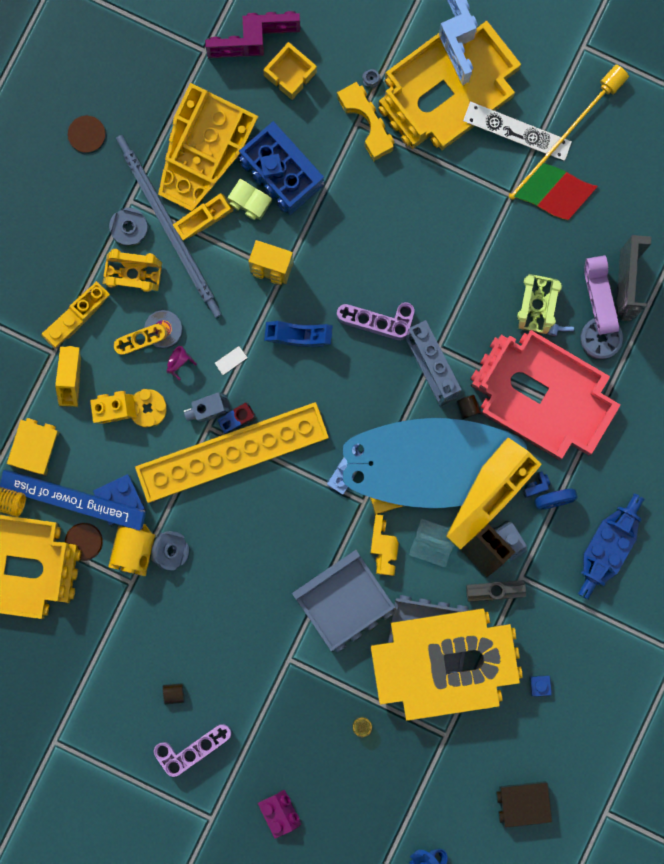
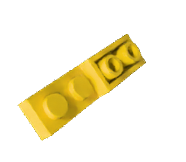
(76, 315)

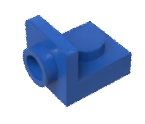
(535, 488)

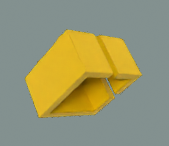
(290, 70)

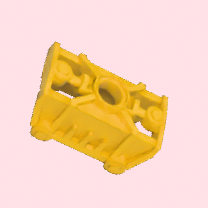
(132, 261)

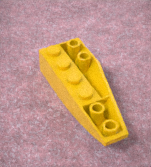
(492, 489)

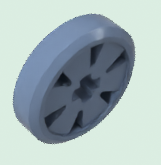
(599, 350)

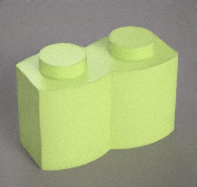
(249, 200)

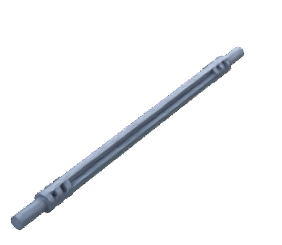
(167, 224)

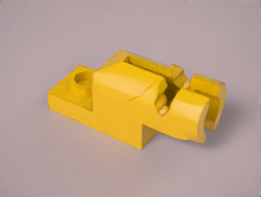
(384, 546)

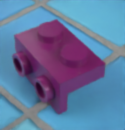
(279, 814)

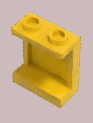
(33, 446)

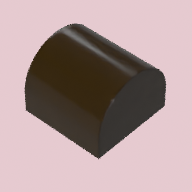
(468, 407)
(173, 693)

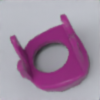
(179, 357)

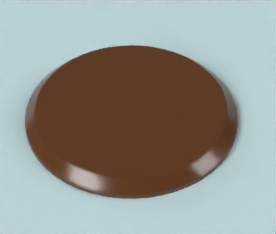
(86, 133)
(87, 538)

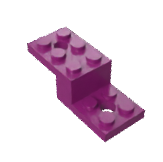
(253, 29)

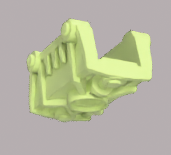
(548, 301)

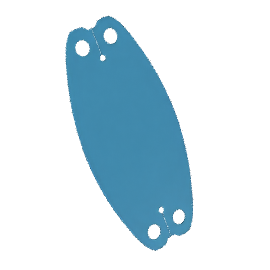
(422, 460)

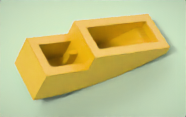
(203, 217)

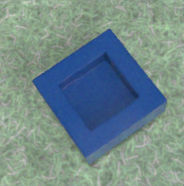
(271, 165)
(540, 685)

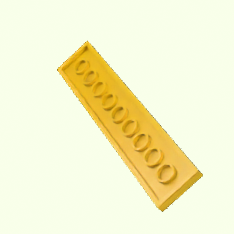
(231, 452)

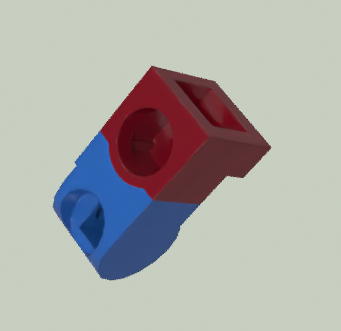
(236, 418)

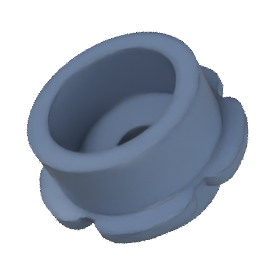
(371, 73)

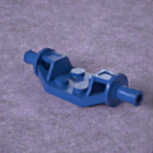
(610, 546)

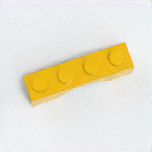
(354, 101)

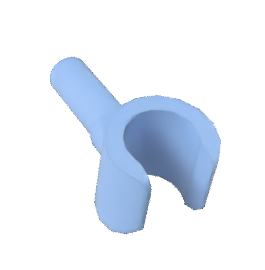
(554, 329)

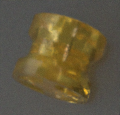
(362, 724)

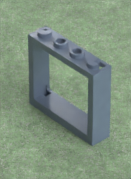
(433, 363)

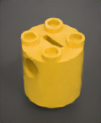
(132, 550)

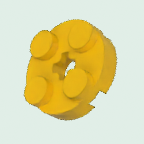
(158, 408)

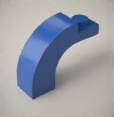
(298, 335)

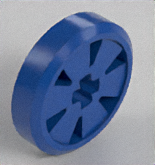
(556, 499)

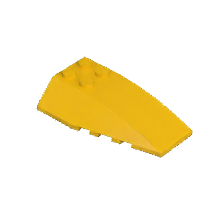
(202, 145)

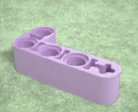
(600, 294)
(373, 317)
(195, 747)

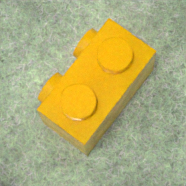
(113, 408)

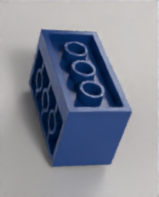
(294, 165)

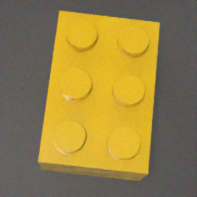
(270, 262)

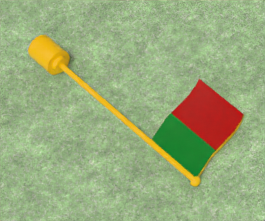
(555, 188)

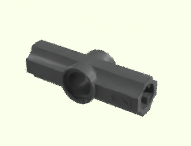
(509, 589)

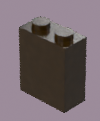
(487, 550)
(524, 804)

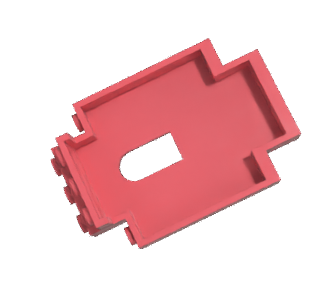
(572, 408)

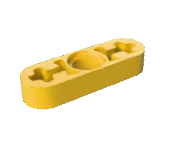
(151, 329)

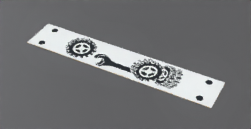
(515, 130)

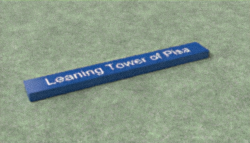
(73, 500)

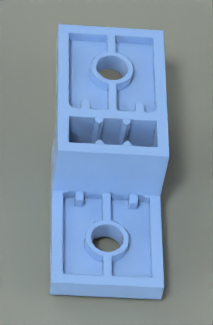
(456, 33)

